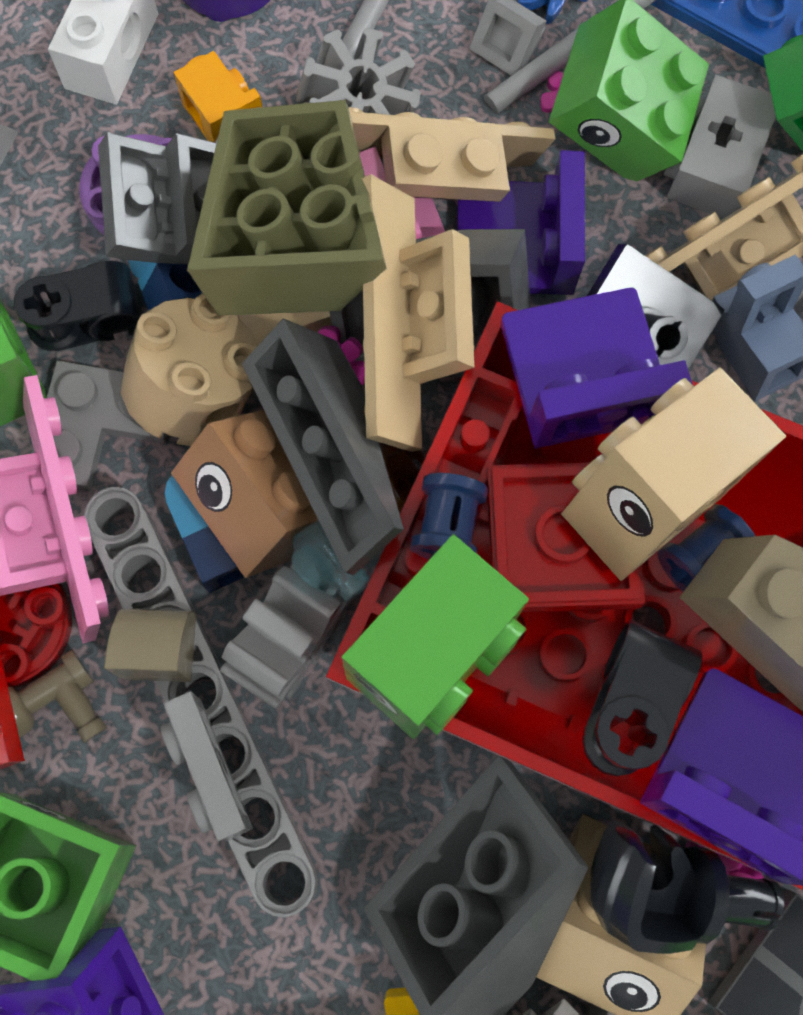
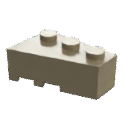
(755, 603)

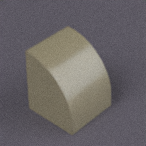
(151, 645)

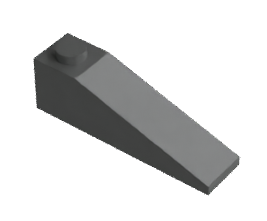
(322, 428)

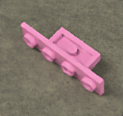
(37, 527)

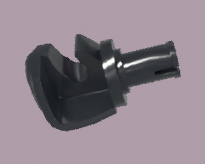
(673, 894)

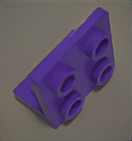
(552, 222)
(586, 365)
(736, 776)
(96, 982)

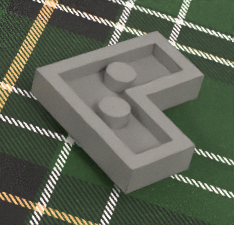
(88, 410)

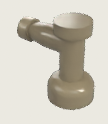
(65, 686)

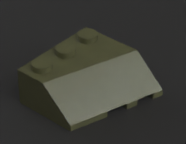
(286, 213)

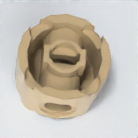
(186, 368)

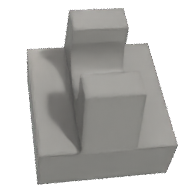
(507, 35)

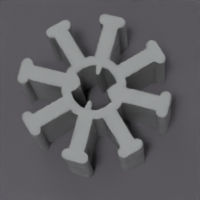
(373, 87)
(282, 637)

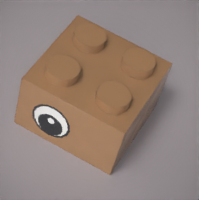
(246, 491)

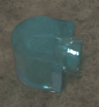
(320, 568)

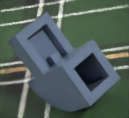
(761, 327)

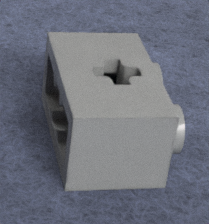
(722, 147)

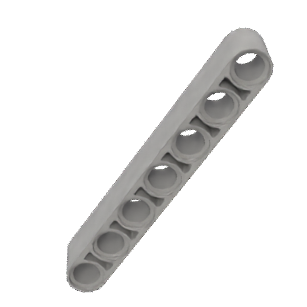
(122, 559)

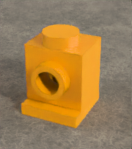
(210, 90)

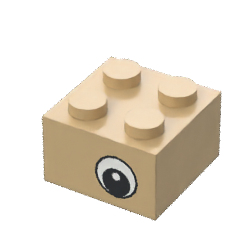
(668, 469)
(604, 969)

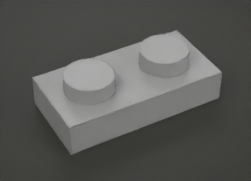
(192, 740)

